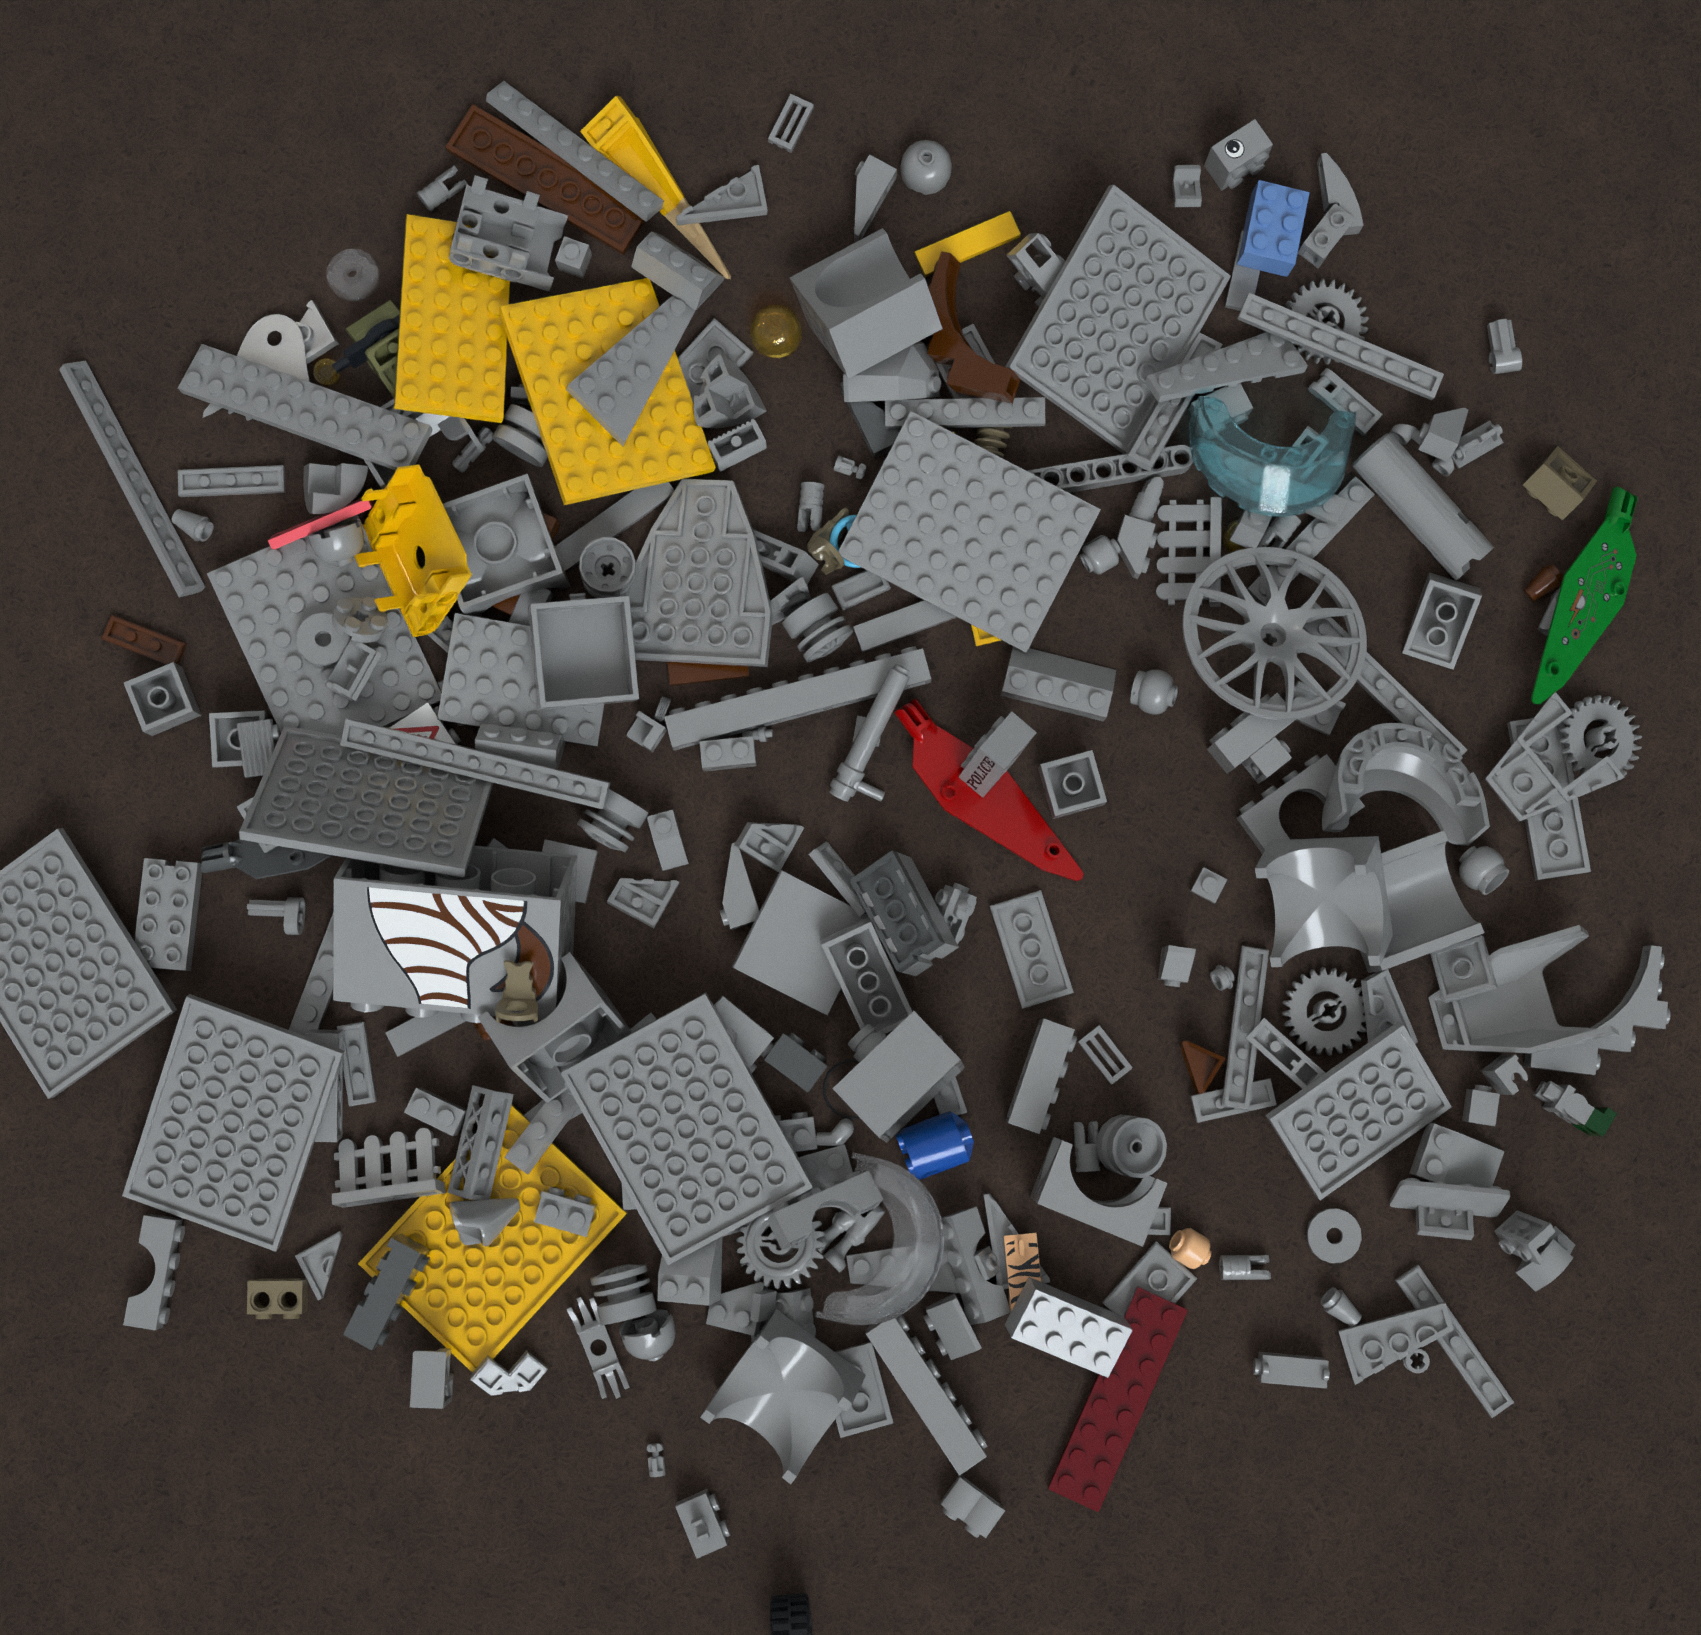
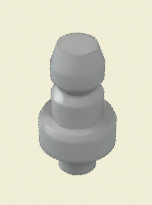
(760, 734)

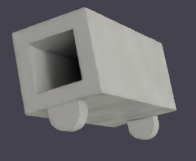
(1291, 1369)

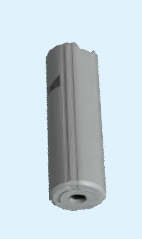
(1422, 505)

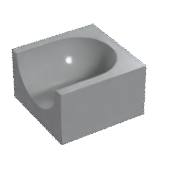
(865, 304)

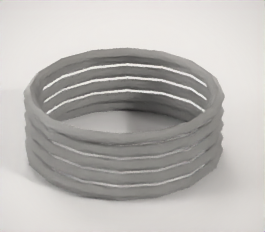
(664, 702)

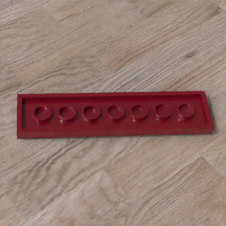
(1117, 1402)

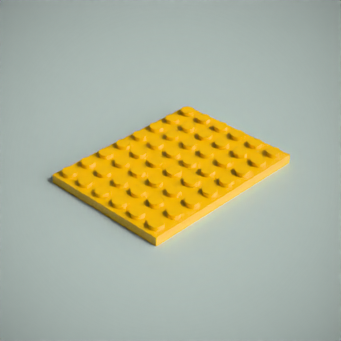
(557, 342)
(484, 1295)

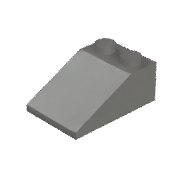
(1442, 620)
(1455, 1158)
(693, 1277)

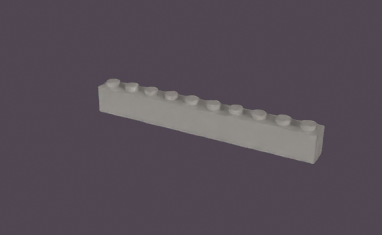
(791, 700)

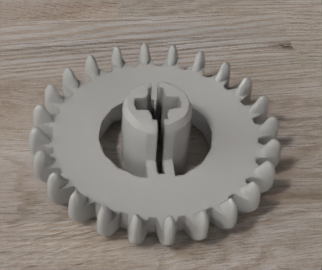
(1337, 303)
(1614, 734)
(1304, 1026)
(752, 1248)

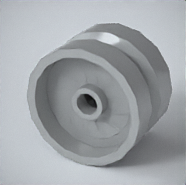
(522, 436)
(1131, 1146)

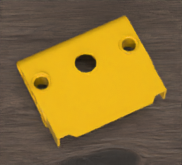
(401, 520)

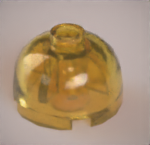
(776, 331)

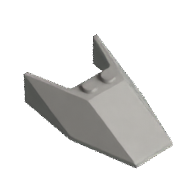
(1519, 1011)

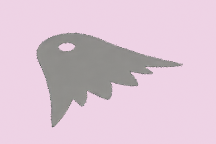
(285, 357)

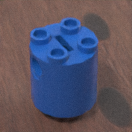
(936, 1144)

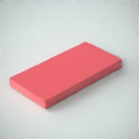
(319, 523)

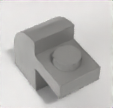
(1555, 1260)

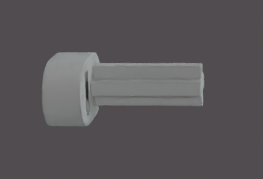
(292, 910)

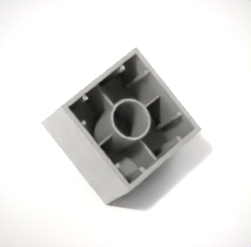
(896, 1074)

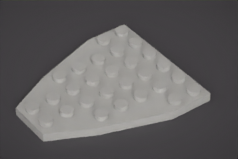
(701, 582)

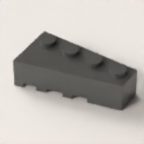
(387, 1291)

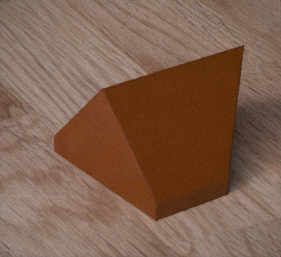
(1200, 1064)

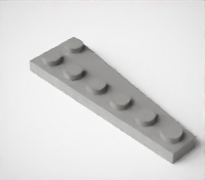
(1241, 362)

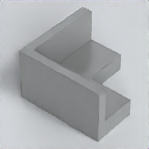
(431, 1379)

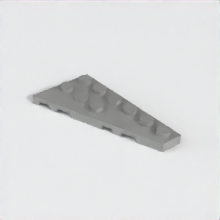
(625, 376)

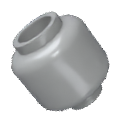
(1100, 554)

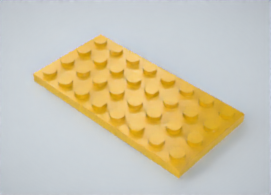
(448, 330)

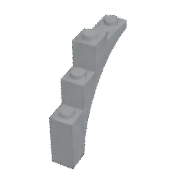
(1636, 1009)

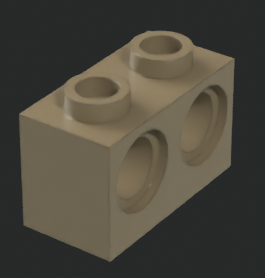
(277, 1290)

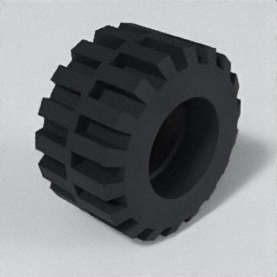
(790, 1615)

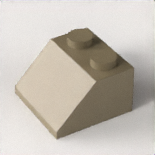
(1559, 483)

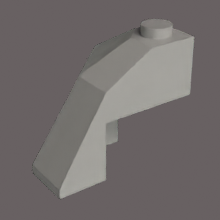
(899, 377)

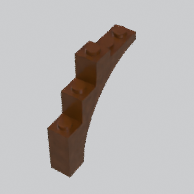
(948, 346)

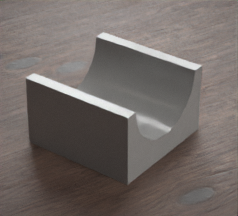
(1422, 903)
(573, 1031)

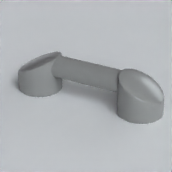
(1405, 432)

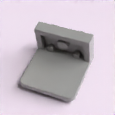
(796, 1306)

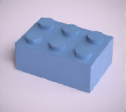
(1273, 228)

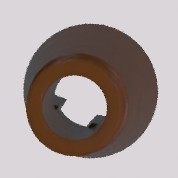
(1544, 582)

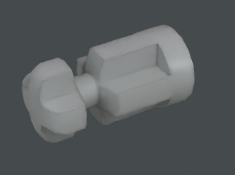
(847, 466)
(656, 1463)

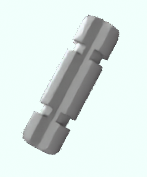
(471, 452)

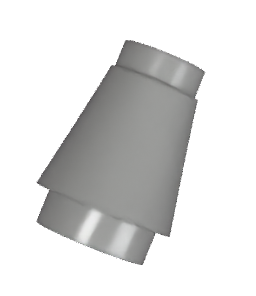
(194, 525)
(1339, 1306)

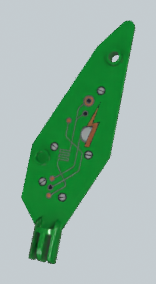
(1589, 596)

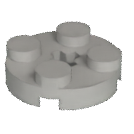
(346, 621)

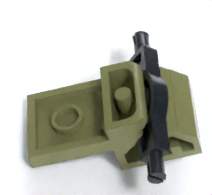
(375, 343)

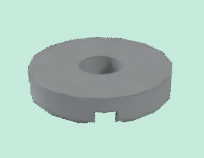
(307, 636)
(1317, 1235)

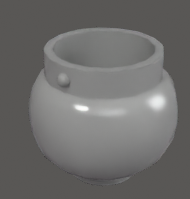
(1153, 691)
(1482, 869)

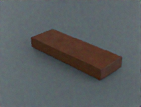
(143, 641)
(690, 673)

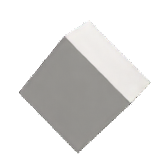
(583, 652)

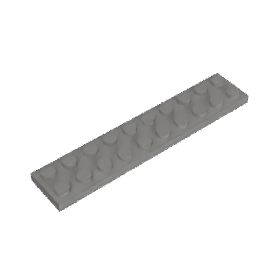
(305, 408)

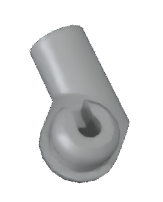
(838, 1136)

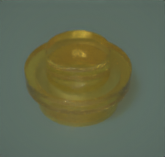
(325, 372)

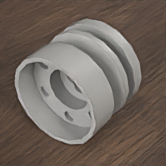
(607, 554)
(815, 624)
(613, 820)
(623, 1294)

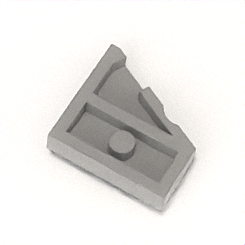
(734, 1310)

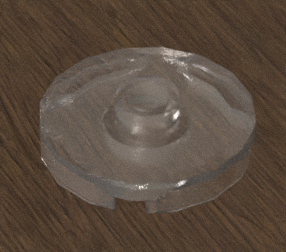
(356, 287)

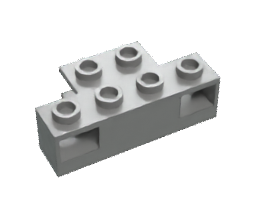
(1028, 272)

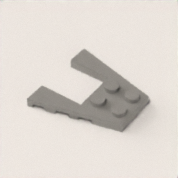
(1527, 784)

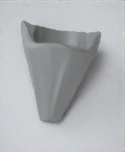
(482, 1219)

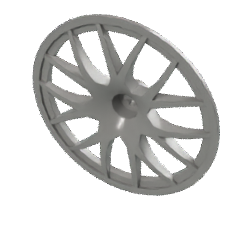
(1279, 627)

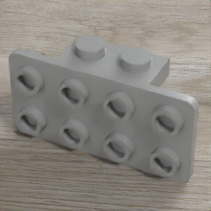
(1448, 1208)

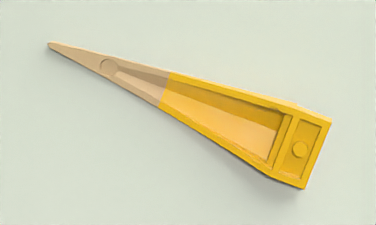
(625, 142)

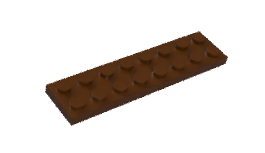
(534, 168)

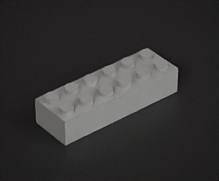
(927, 1394)

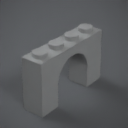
(1262, 819)

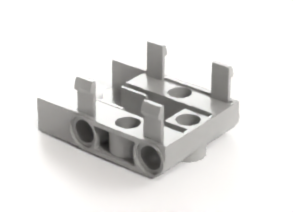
(516, 240)

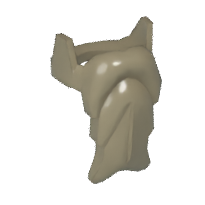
(822, 549)
(518, 994)

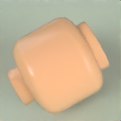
(1190, 1248)

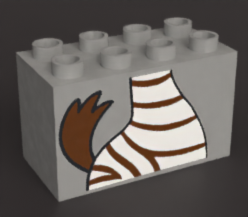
(444, 937)

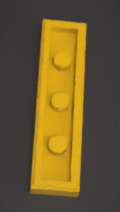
(970, 242)

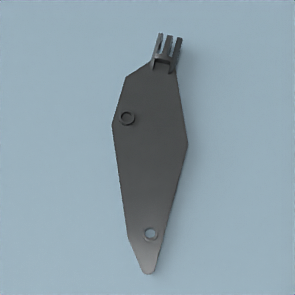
(251, 859)

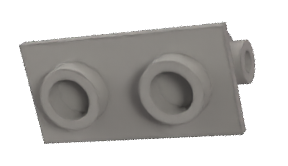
(1477, 443)

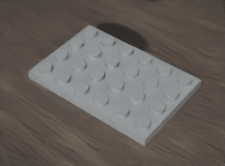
(493, 682)
(1359, 1110)

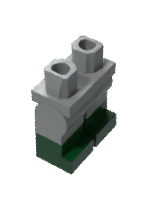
(1575, 1108)

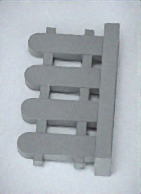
(1189, 539)
(374, 1170)

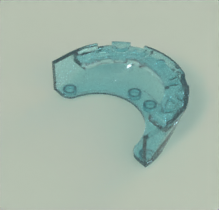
(1267, 476)

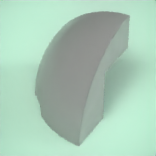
(725, 396)
(331, 487)

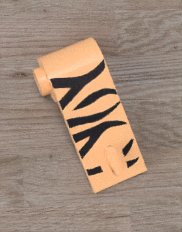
(1021, 1263)

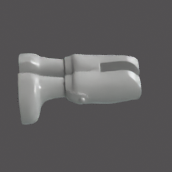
(856, 1231)

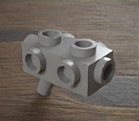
(955, 908)

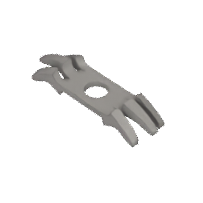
(600, 1363)

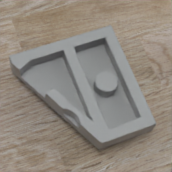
(789, 600)
(769, 842)
(643, 898)

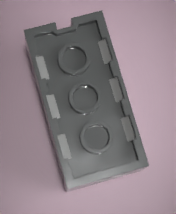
(903, 913)

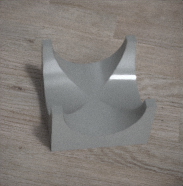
(504, 544)
(1327, 896)
(1123, 1217)
(787, 1390)

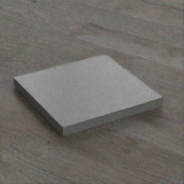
(786, 945)

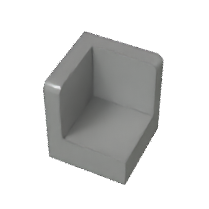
(646, 732)

